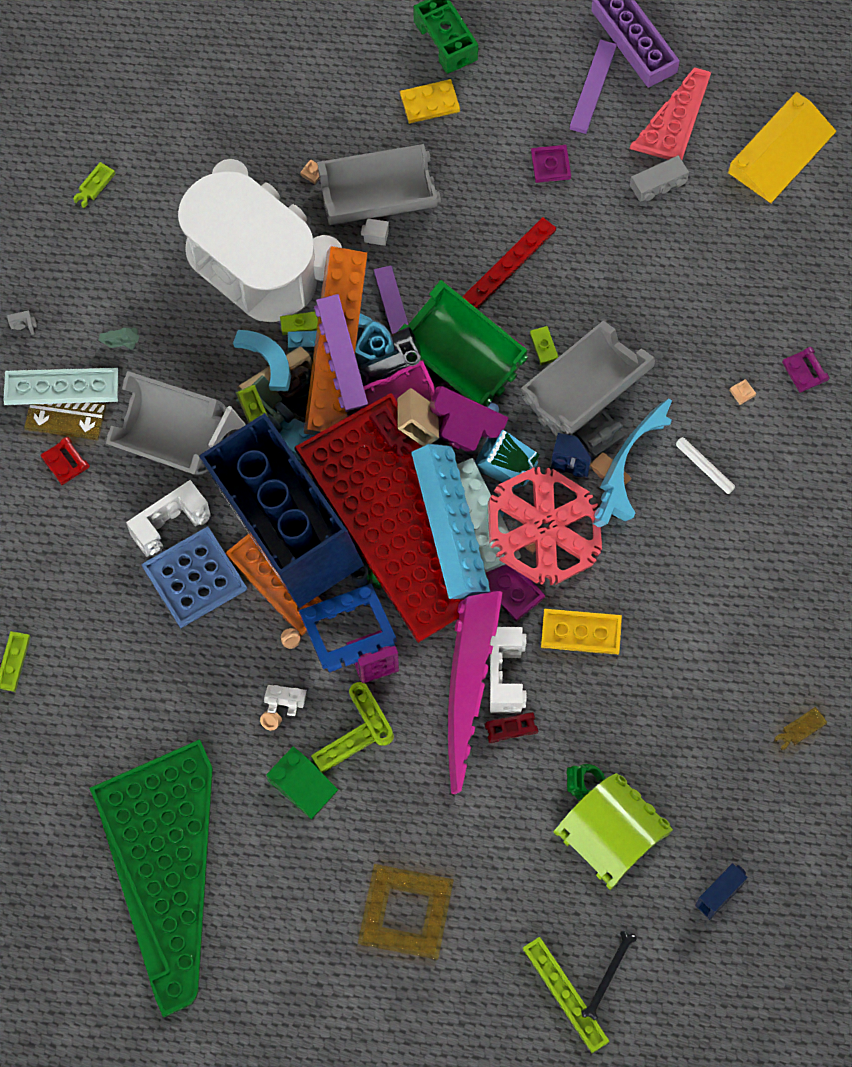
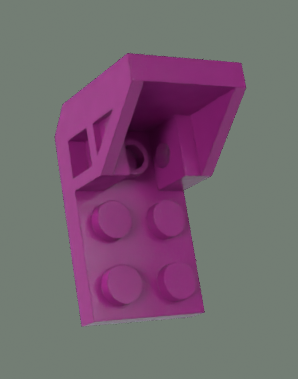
(378, 664)

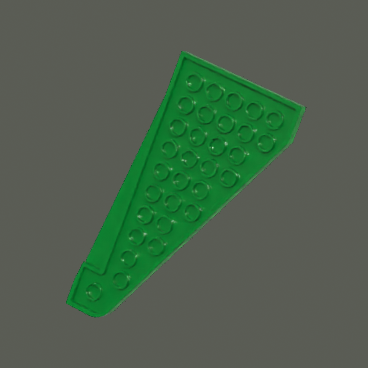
(159, 845)

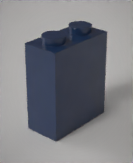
(721, 890)

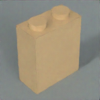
(416, 418)

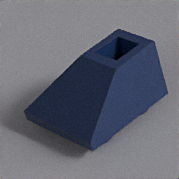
(570, 456)

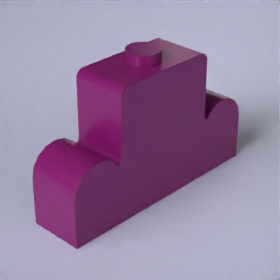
(464, 419)

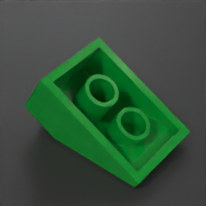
(301, 782)

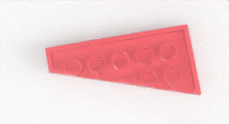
(673, 123)

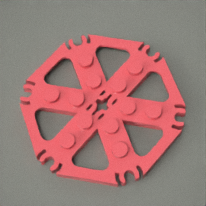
(529, 532)

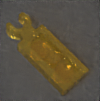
(802, 728)

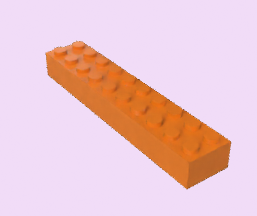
(342, 276)

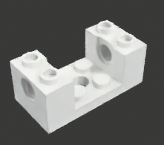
(144, 525)
(506, 697)

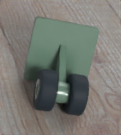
(272, 400)

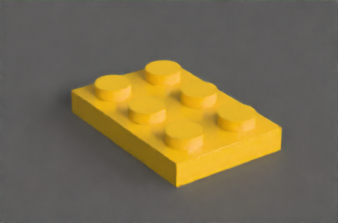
(429, 101)

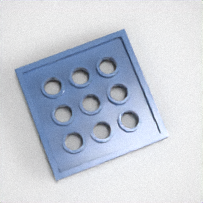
(187, 549)

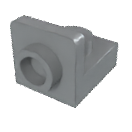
(20, 320)

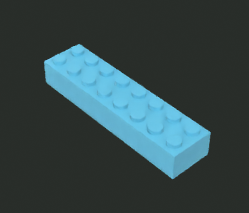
(450, 521)

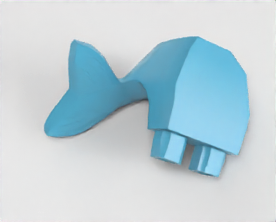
(373, 342)

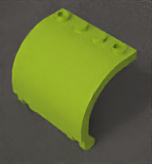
(612, 828)

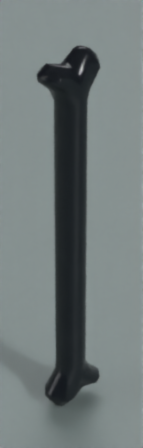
(590, 1011)

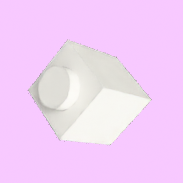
(375, 232)

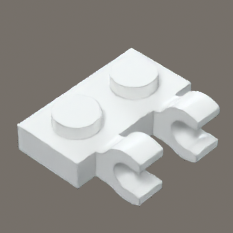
(284, 696)

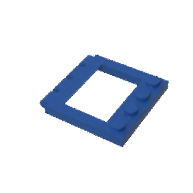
(347, 602)

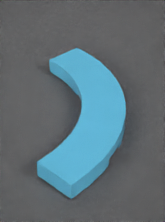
(271, 353)

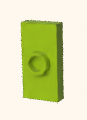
(299, 322)
(543, 345)

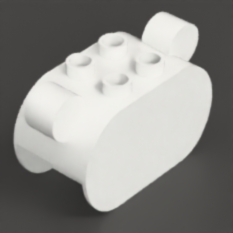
(251, 243)

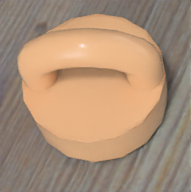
(290, 638)
(270, 720)

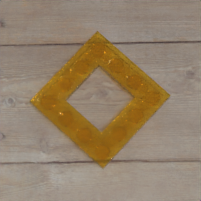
(424, 945)

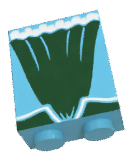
(506, 458)

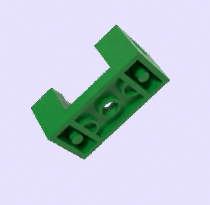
(456, 44)

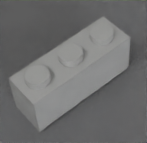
(659, 179)

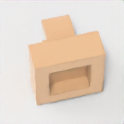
(310, 172)
(742, 392)

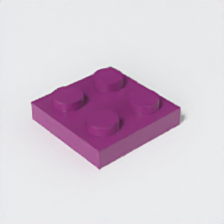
(550, 163)

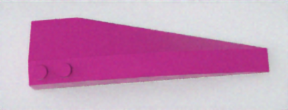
(472, 648)

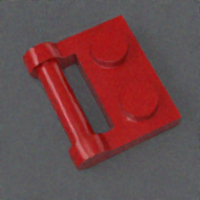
(59, 464)

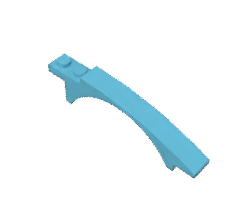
(615, 498)

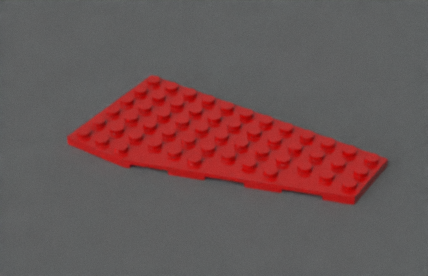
(384, 514)

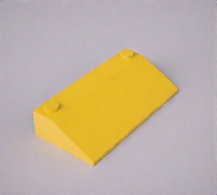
(782, 148)

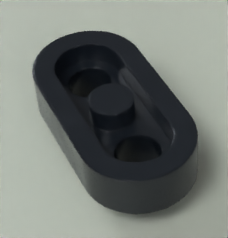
(296, 382)

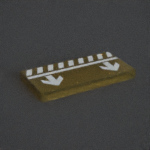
(67, 419)

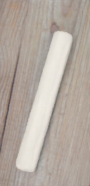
(705, 465)

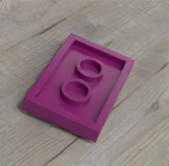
(518, 591)

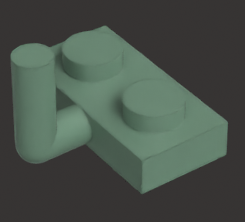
(123, 337)

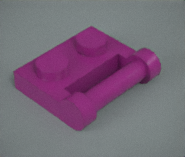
(800, 372)

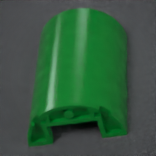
(465, 346)

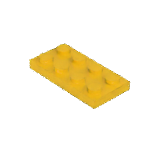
(581, 631)

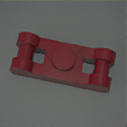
(511, 727)

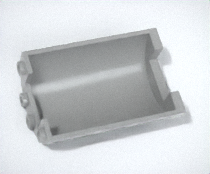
(377, 184)
(584, 380)
(167, 423)

